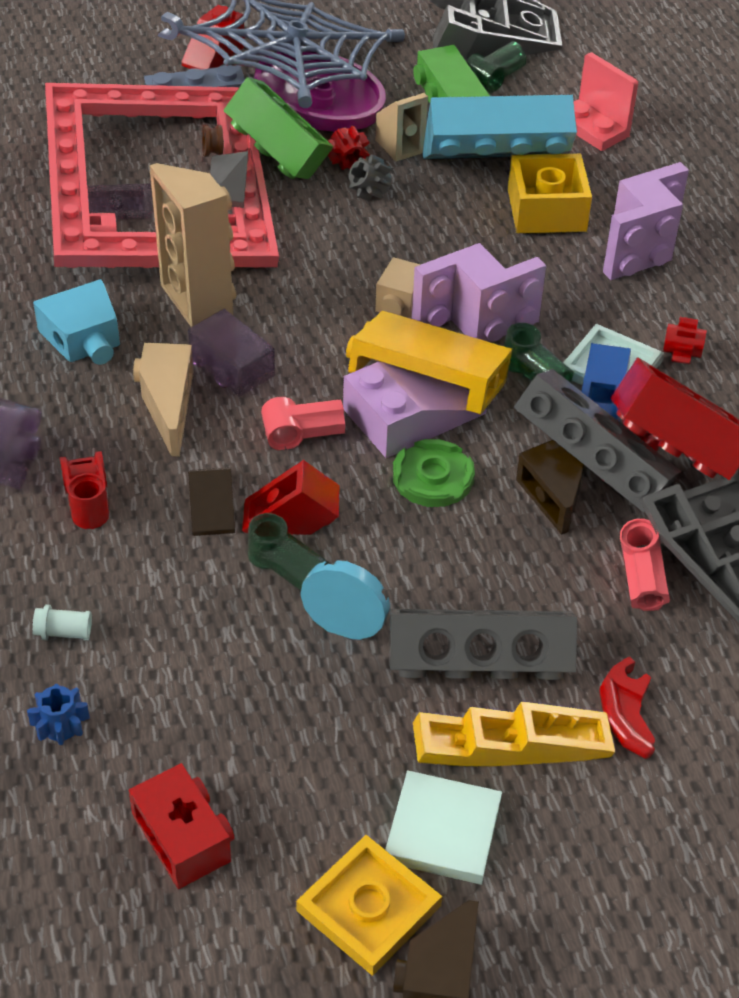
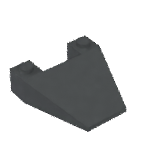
(491, 24)

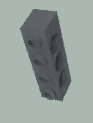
(595, 437)
(553, 657)

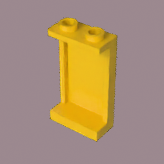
(433, 353)

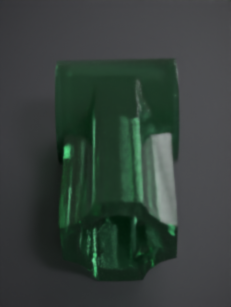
(497, 65)
(530, 355)
(276, 549)

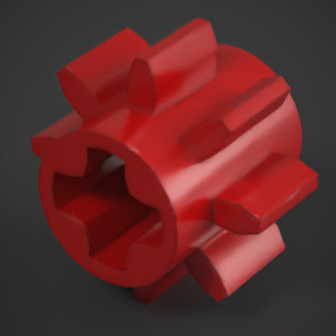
(348, 147)
(684, 340)

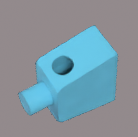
(79, 322)

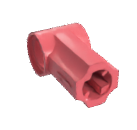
(291, 423)
(644, 565)

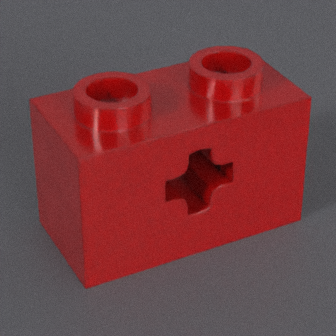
(181, 825)

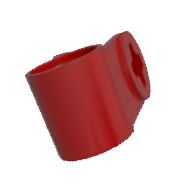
(86, 490)

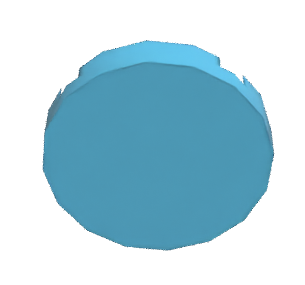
(345, 599)

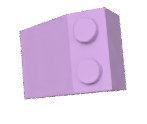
(402, 406)

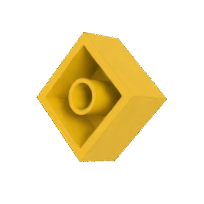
(549, 193)

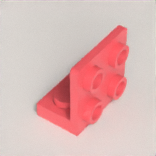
(604, 103)

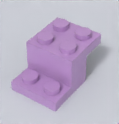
(645, 221)
(478, 292)

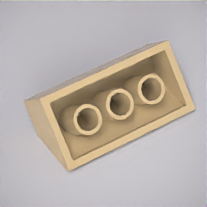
(193, 241)

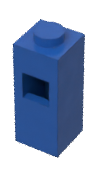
(604, 373)

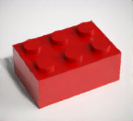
(678, 419)

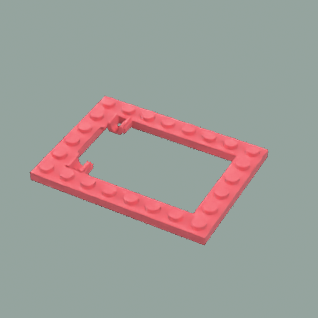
(92, 238)

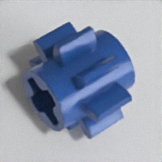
(58, 713)

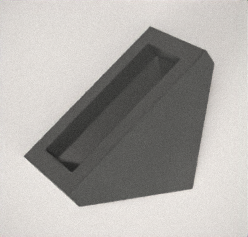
(231, 172)

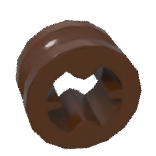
(212, 140)

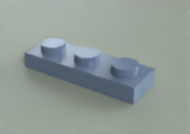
(214, 77)

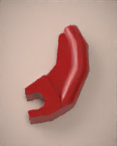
(622, 701)

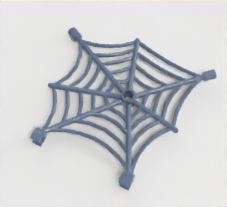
(289, 41)

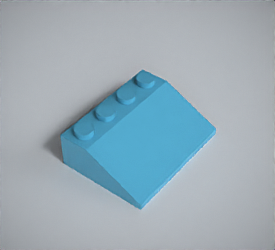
(499, 126)

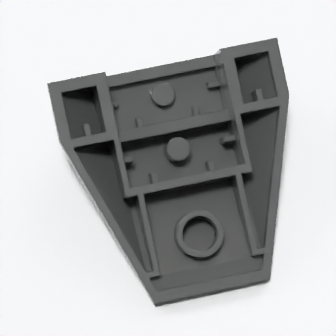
(702, 533)

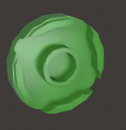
(434, 483)

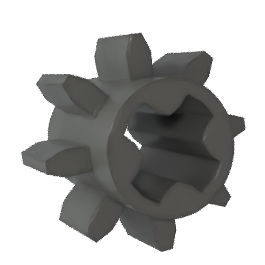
(370, 177)

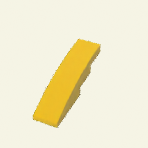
(506, 738)

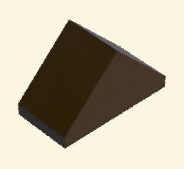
(211, 501)

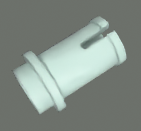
(61, 623)

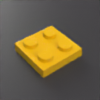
(369, 904)

